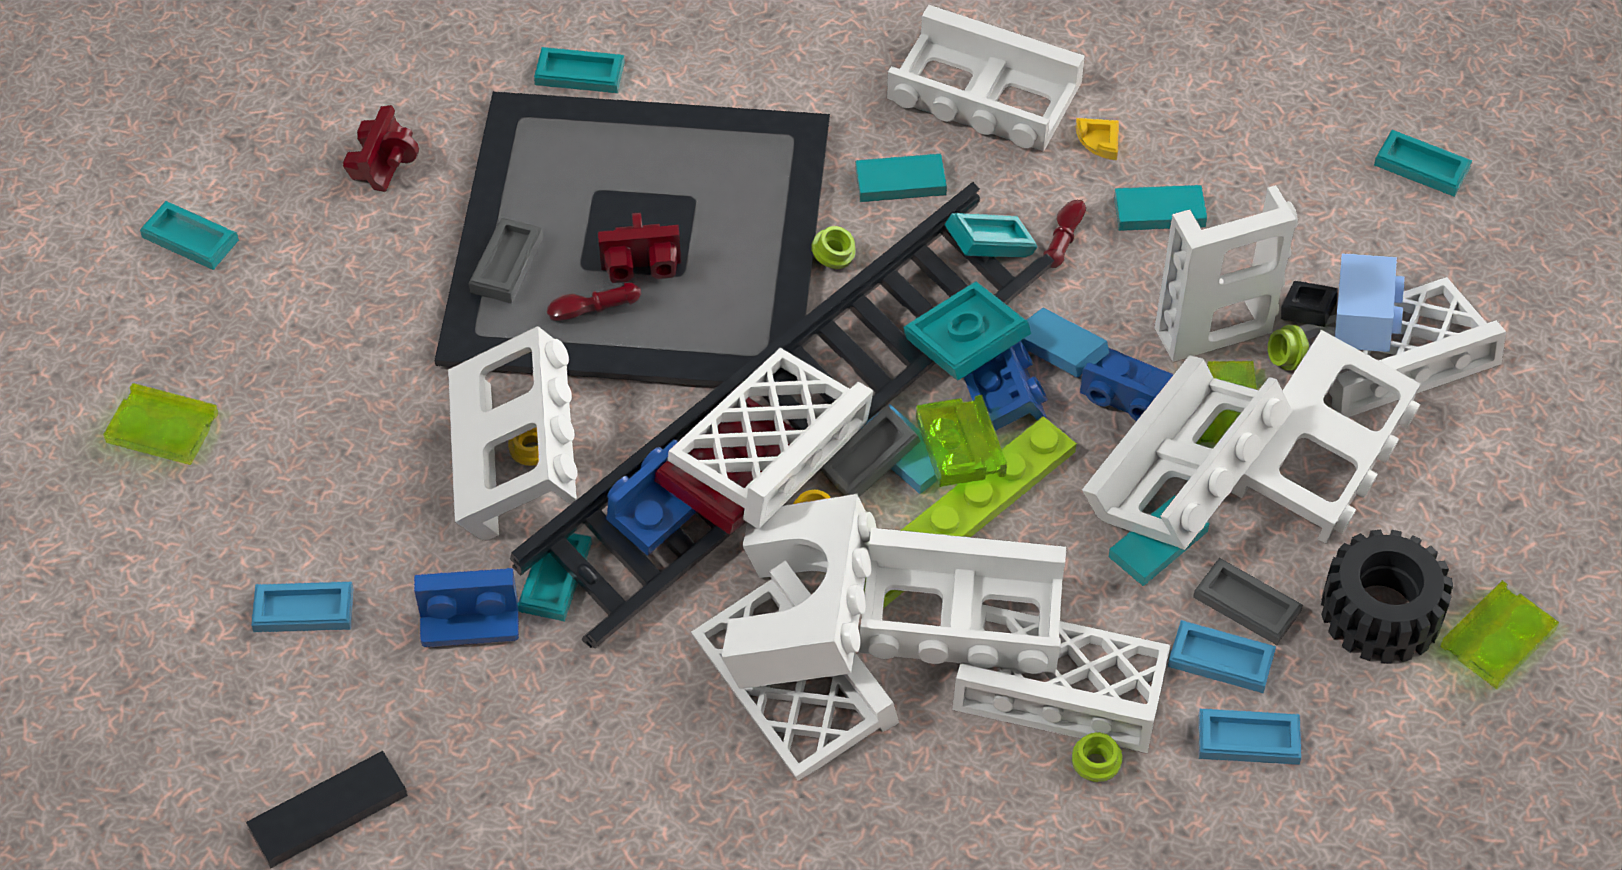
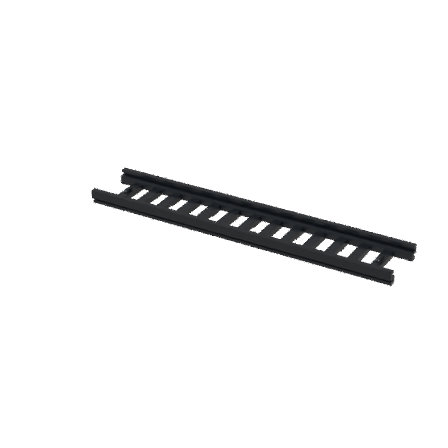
(819, 322)

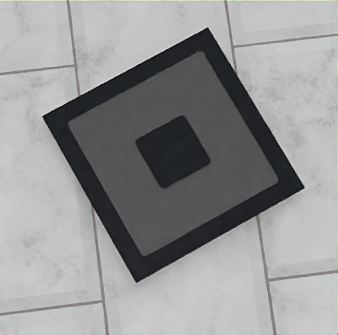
(578, 166)

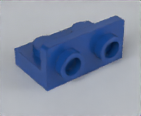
(1123, 383)
(1008, 387)
(644, 508)
(467, 607)

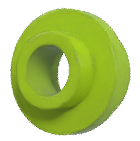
(834, 247)
(1288, 347)
(1097, 744)

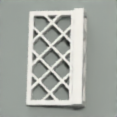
(1431, 365)
(797, 462)
(859, 687)
(1057, 705)

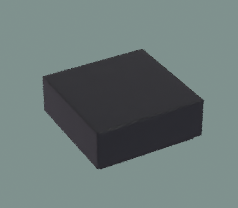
(1309, 303)

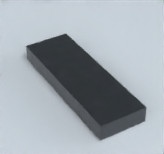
(326, 809)

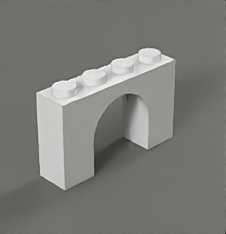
(823, 630)

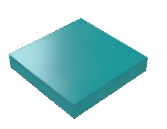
(967, 330)

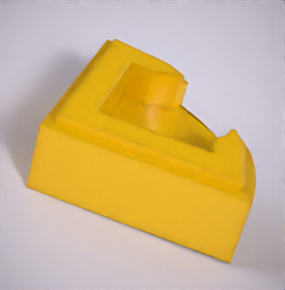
(1099, 135)

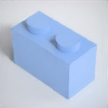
(1367, 301)

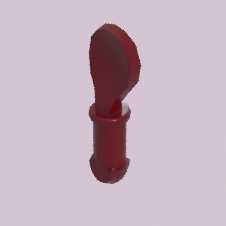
(1068, 220)
(574, 305)

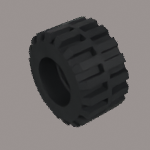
(1381, 626)

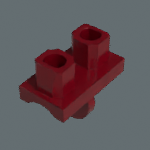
(383, 149)
(640, 247)

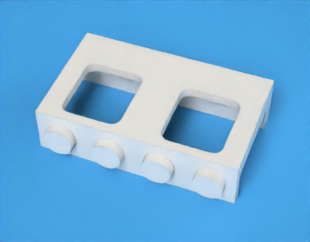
(996, 62)
(1196, 290)
(480, 428)
(1331, 430)
(1166, 447)
(964, 576)

